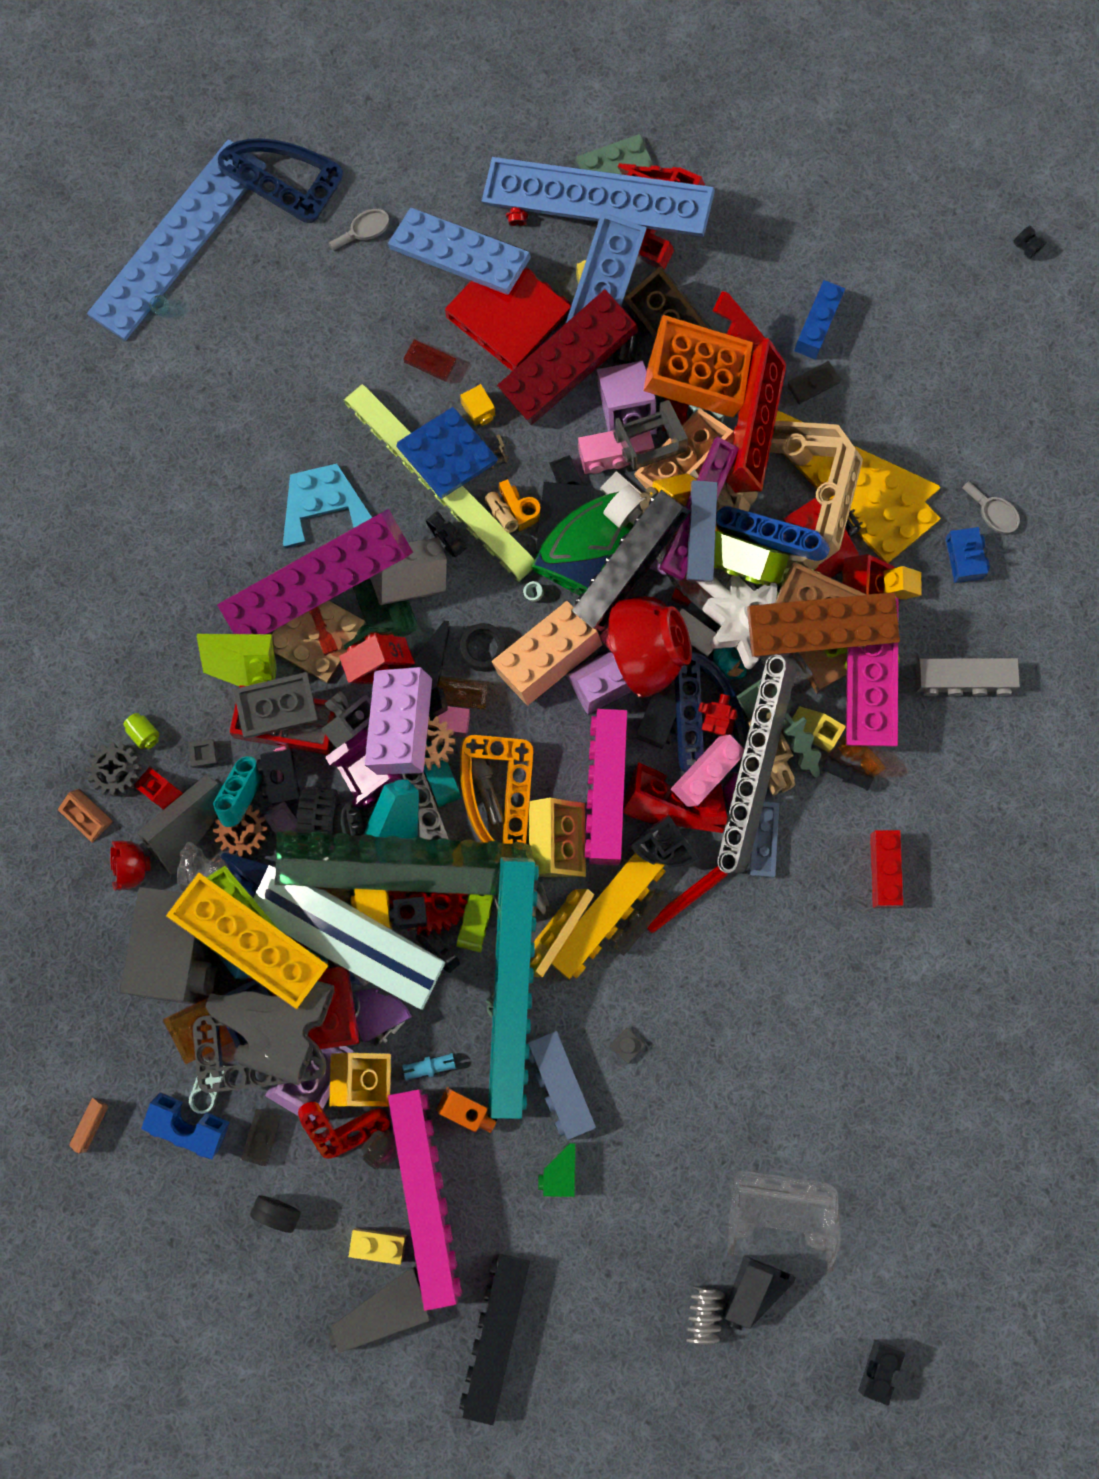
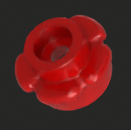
(517, 216)

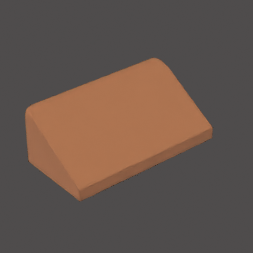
(84, 815)
(88, 1126)

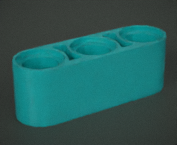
(442, 781)
(237, 791)

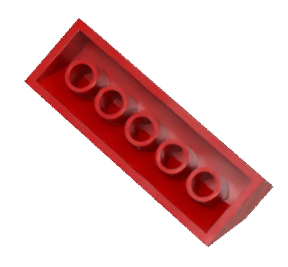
(757, 419)

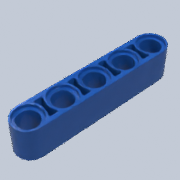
(779, 539)

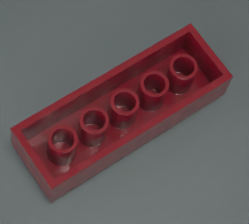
(568, 357)

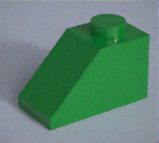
(559, 1174)

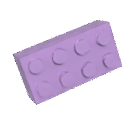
(398, 721)

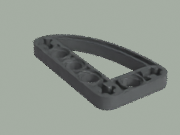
(216, 1067)

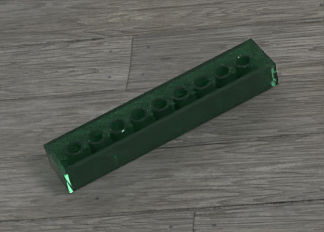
(392, 862)

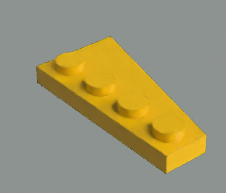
(558, 929)

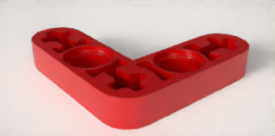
(339, 1137)

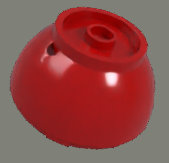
(648, 644)

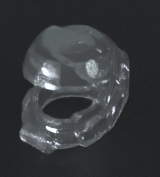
(195, 862)

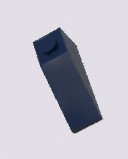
(246, 871)

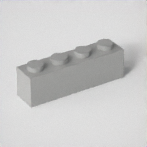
(967, 675)

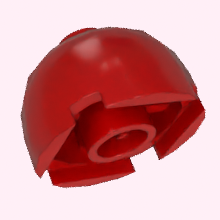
(128, 864)

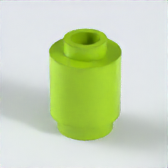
(141, 731)

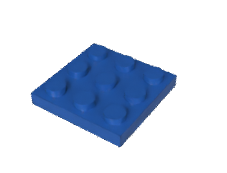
(447, 452)

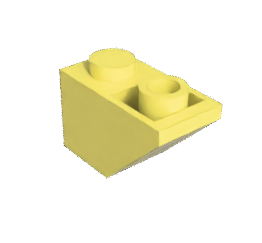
(824, 728)

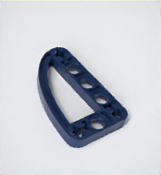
(291, 150)
(695, 725)

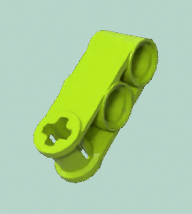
(475, 922)

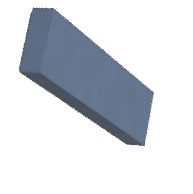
(702, 531)

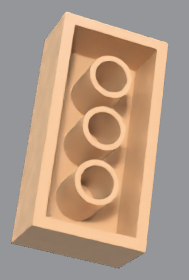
(546, 653)

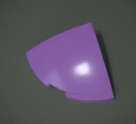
(378, 1013)

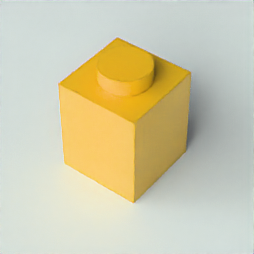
(478, 405)
(903, 581)

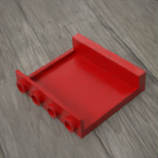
(512, 323)

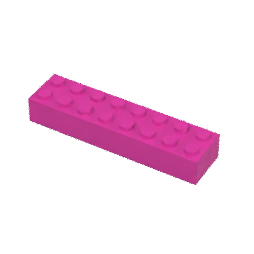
(423, 1199)

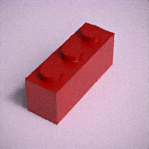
(886, 869)

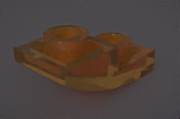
(870, 762)

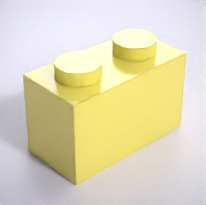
(377, 1246)

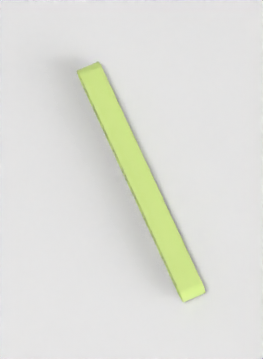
(461, 502)

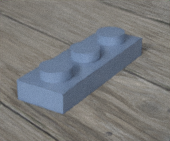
(765, 844)

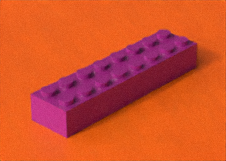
(317, 576)

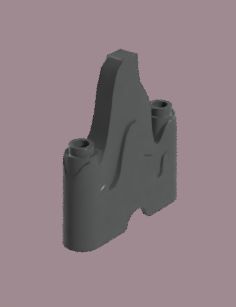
(273, 1029)

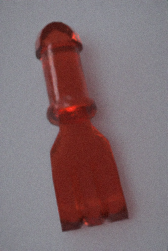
(325, 638)

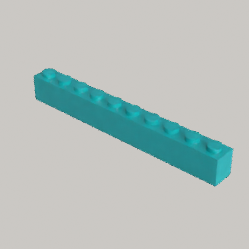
(511, 987)

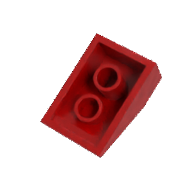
(807, 517)

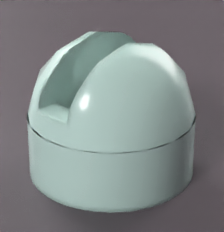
(528, 592)

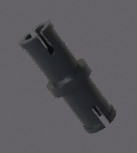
(848, 773)

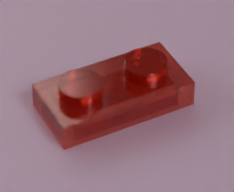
(429, 360)

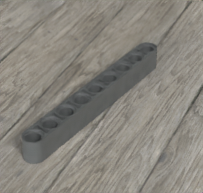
(765, 754)

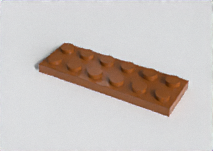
(823, 624)

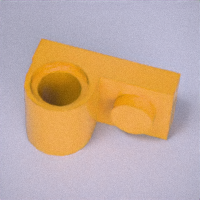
(511, 496)

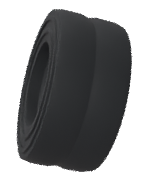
(275, 1214)

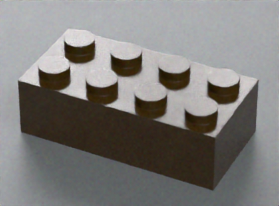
(662, 296)

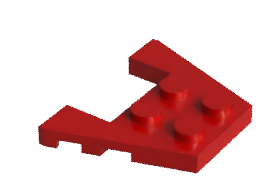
(741, 325)

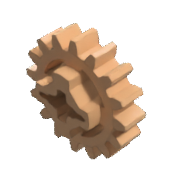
(437, 739)

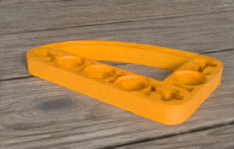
(512, 786)

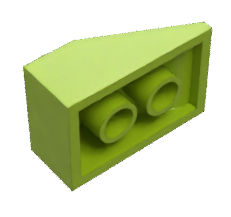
(238, 657)

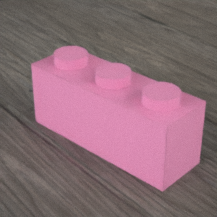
(602, 451)
(708, 770)

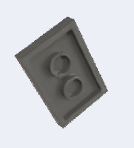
(275, 705)

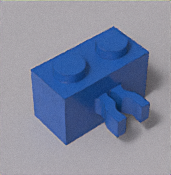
(967, 555)

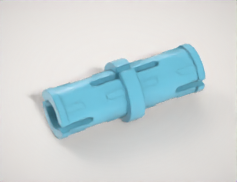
(429, 1067)

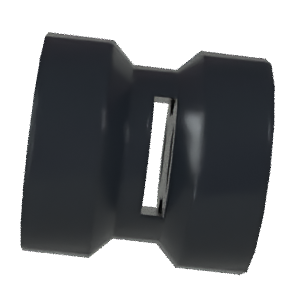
(1029, 242)

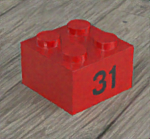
(375, 654)

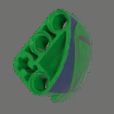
(580, 546)

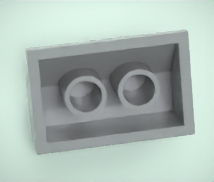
(415, 576)

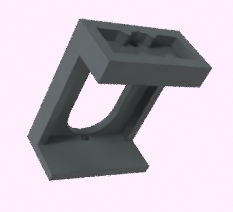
(667, 418)

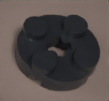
(446, 534)

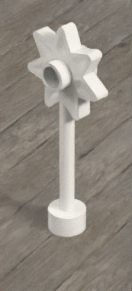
(728, 603)

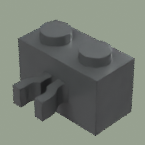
(348, 719)

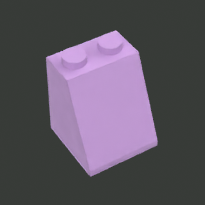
(623, 394)
(598, 682)

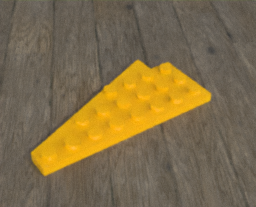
(885, 500)

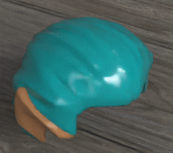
(729, 663)

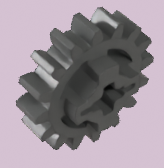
(112, 757)

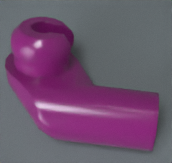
(729, 789)

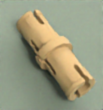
(501, 512)

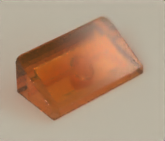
(464, 692)

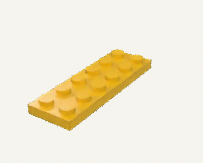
(247, 940)

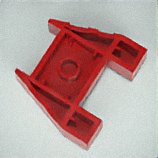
(654, 249)

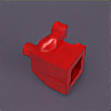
(719, 716)

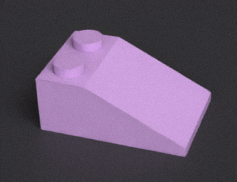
(318, 1090)

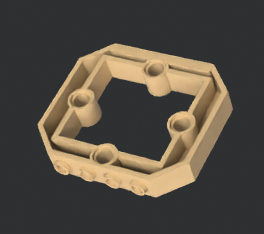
(816, 440)

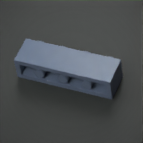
(561, 1085)

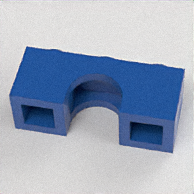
(819, 319)
(165, 1121)

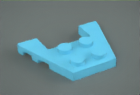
(316, 494)

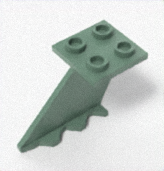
(792, 731)

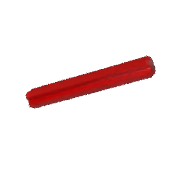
(687, 898)

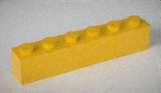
(604, 914)

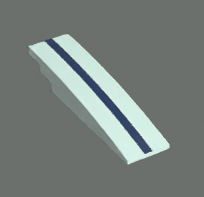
(350, 939)

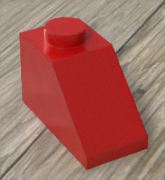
(157, 788)

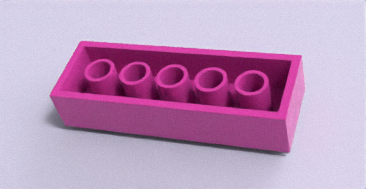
(608, 787)

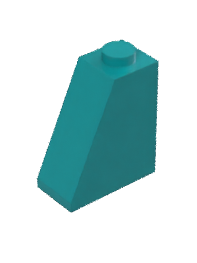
(395, 811)

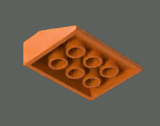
(699, 367)

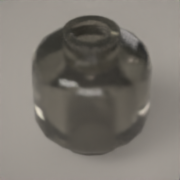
(380, 1150)

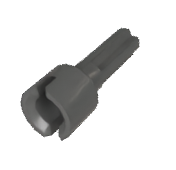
(482, 776)

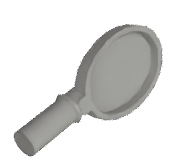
(363, 227)
(996, 512)

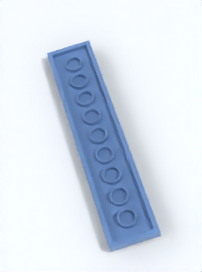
(588, 193)
(170, 247)

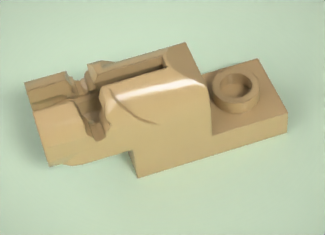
(781, 774)

